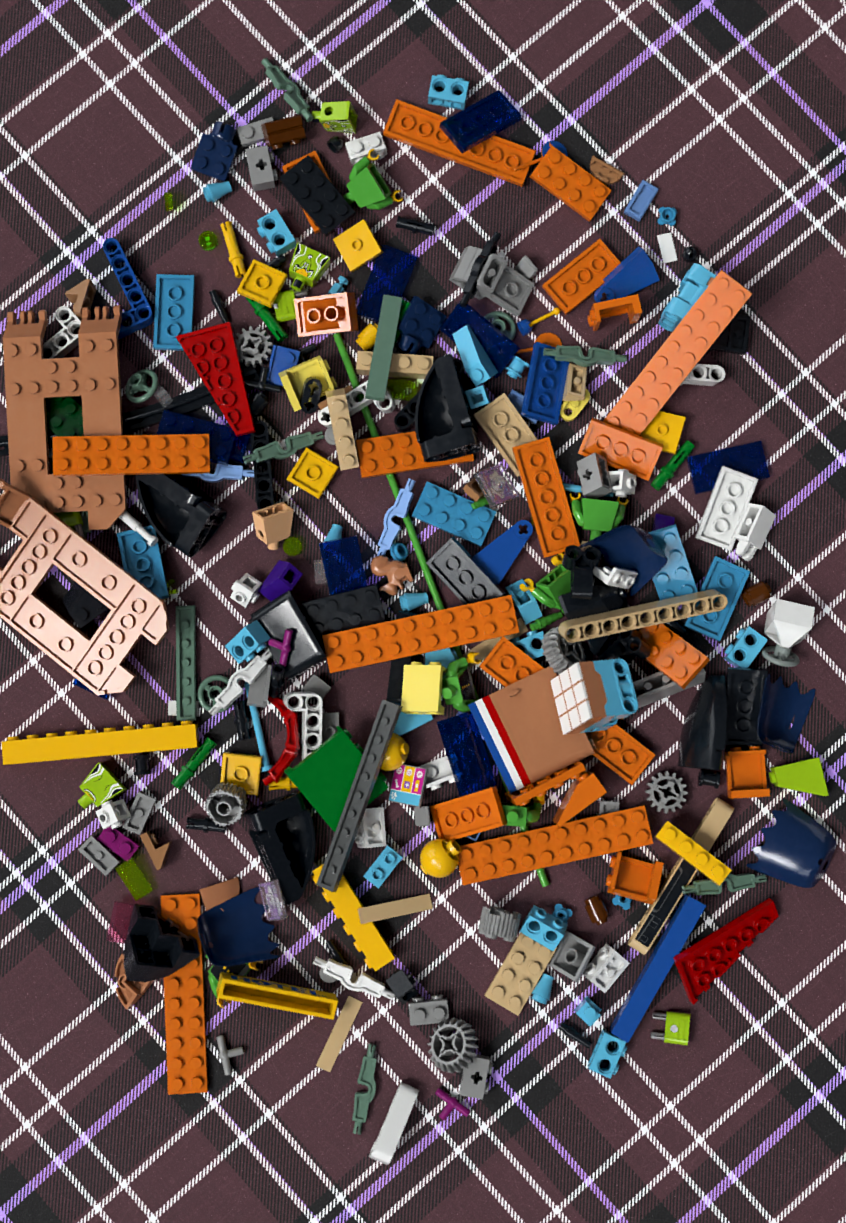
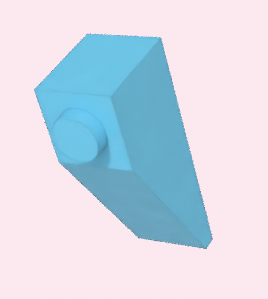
(473, 356)

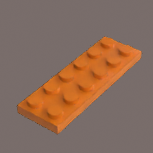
(396, 455)
(545, 496)

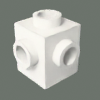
(623, 482)
(245, 590)
(113, 814)

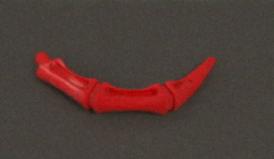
(292, 742)

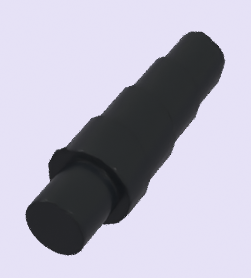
(276, 262)
(219, 306)
(336, 955)
(574, 1035)

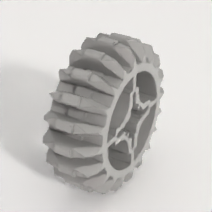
(561, 653)
(446, 1047)

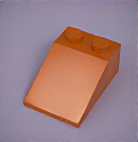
(326, 314)
(580, 795)

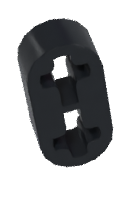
(315, 395)

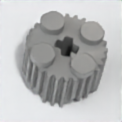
(227, 794)
(499, 923)

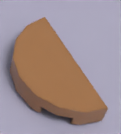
(604, 172)

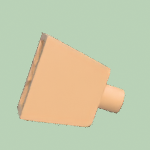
(273, 524)

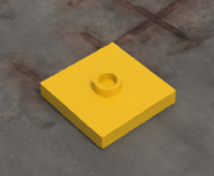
(358, 245)
(262, 283)
(665, 430)
(312, 473)
(242, 770)

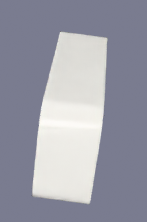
(65, 333)
(354, 406)
(307, 711)
(394, 1124)

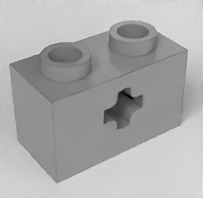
(264, 178)
(594, 476)
(471, 1087)

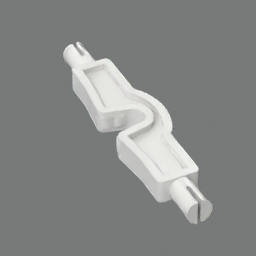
(233, 690)
(363, 983)

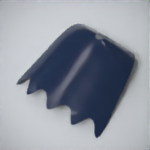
(631, 550)
(777, 711)
(794, 848)
(236, 932)

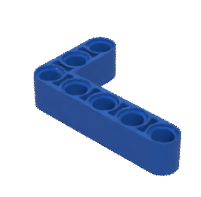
(130, 291)

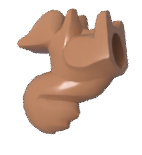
(395, 570)

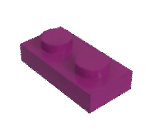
(118, 843)

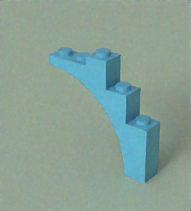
(409, 722)

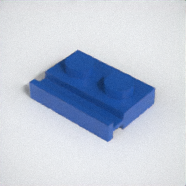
(281, 359)

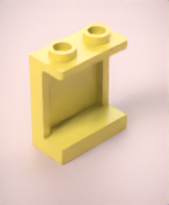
(294, 379)
(422, 688)

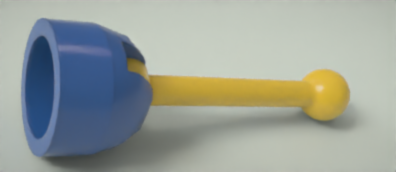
(525, 326)

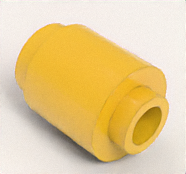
(367, 337)

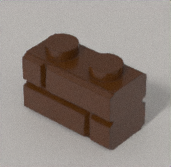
(283, 131)

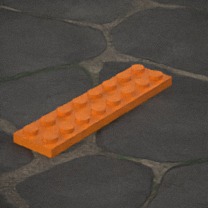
(423, 131)
(131, 455)

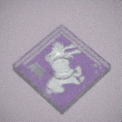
(496, 485)
(273, 900)

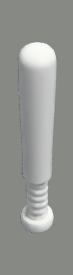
(136, 526)

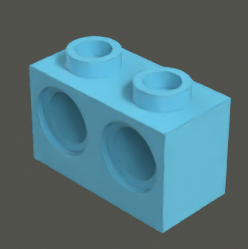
(446, 97)
(280, 231)
(248, 642)
(525, 643)
(748, 651)
(383, 866)
(542, 931)
(601, 1052)

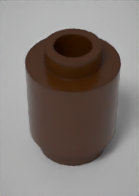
(756, 594)
(596, 910)

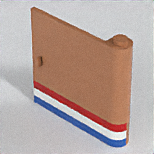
(527, 731)

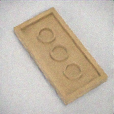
(504, 428)
(519, 974)

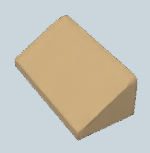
(575, 383)

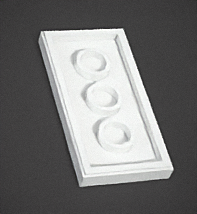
(726, 508)

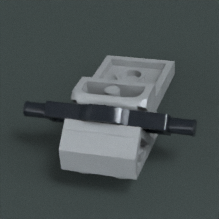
(486, 275)

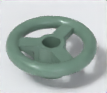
(500, 323)
(138, 383)
(204, 685)

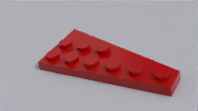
(219, 367)
(719, 950)

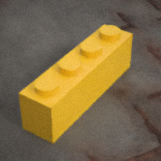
(693, 853)

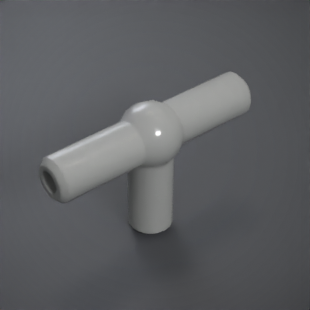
(225, 1054)

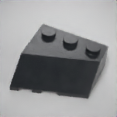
(84, 607)

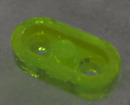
(399, 387)

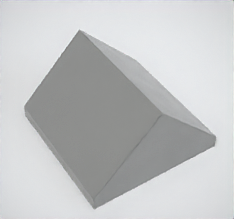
(572, 956)

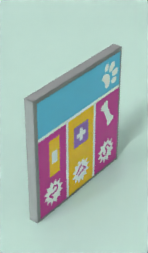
(408, 785)

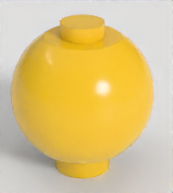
(395, 754)
(440, 857)

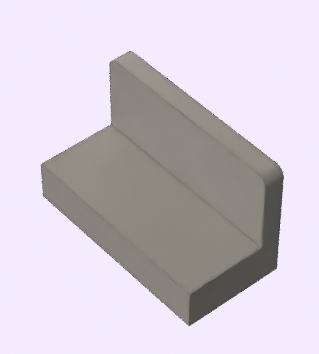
(259, 689)

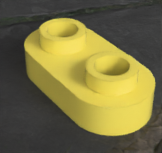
(575, 407)

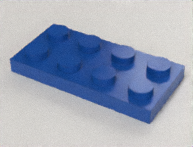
(544, 386)

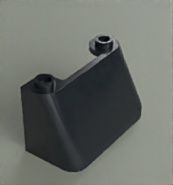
(305, 649)

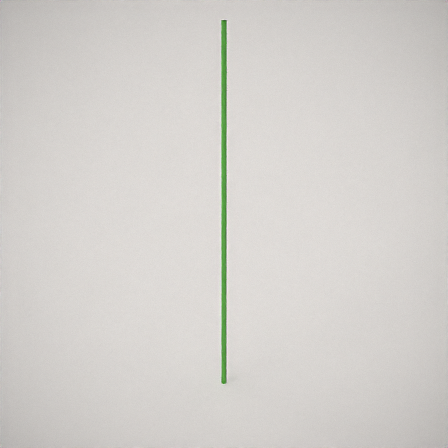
(410, 528)

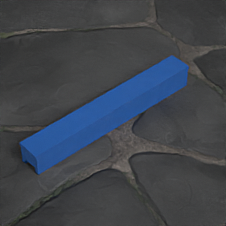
(656, 968)

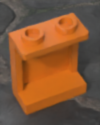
(615, 307)
(746, 773)
(634, 878)

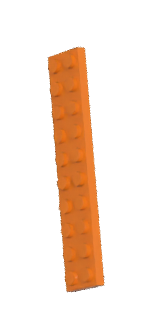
(679, 354)
(420, 634)
(613, 746)
(554, 845)
(185, 1004)

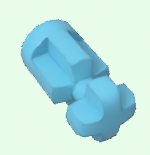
(337, 287)

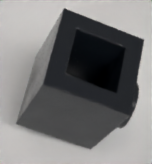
(402, 986)

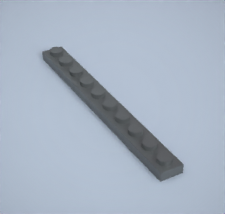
(359, 795)

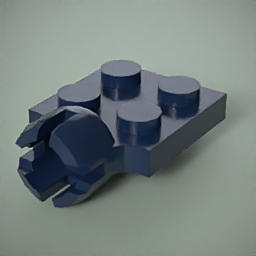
(216, 152)
(418, 326)

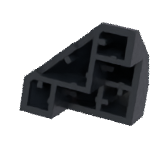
(604, 599)
(155, 946)

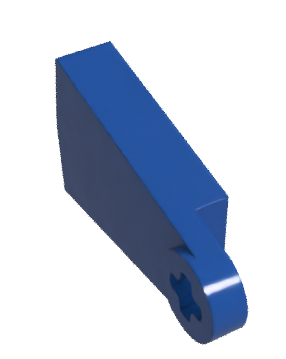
(628, 277)
(503, 551)

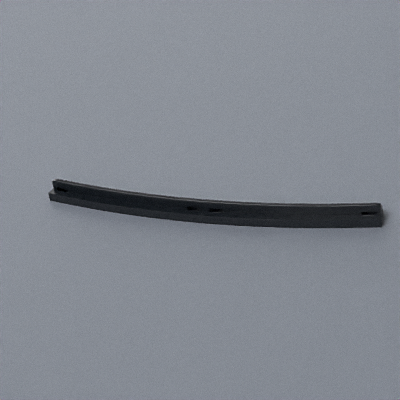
(152, 414)

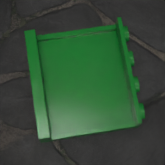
(329, 774)

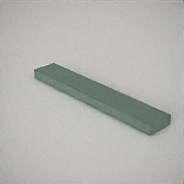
(383, 348)
(186, 663)

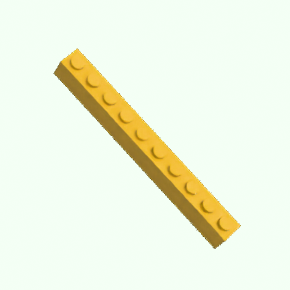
(100, 744)

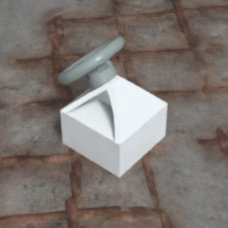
(786, 625)

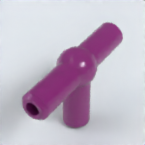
(284, 646)
(452, 1103)

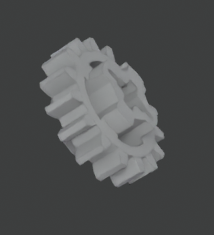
(259, 340)
(671, 781)

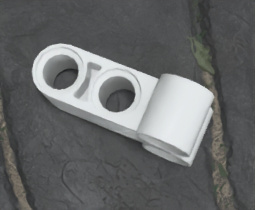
(705, 377)

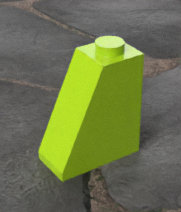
(800, 776)

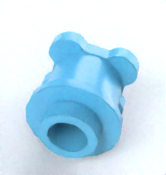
(516, 367)

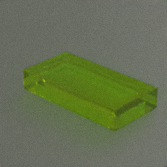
(133, 879)

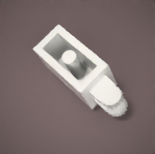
(753, 530)

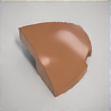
(220, 893)
(128, 991)

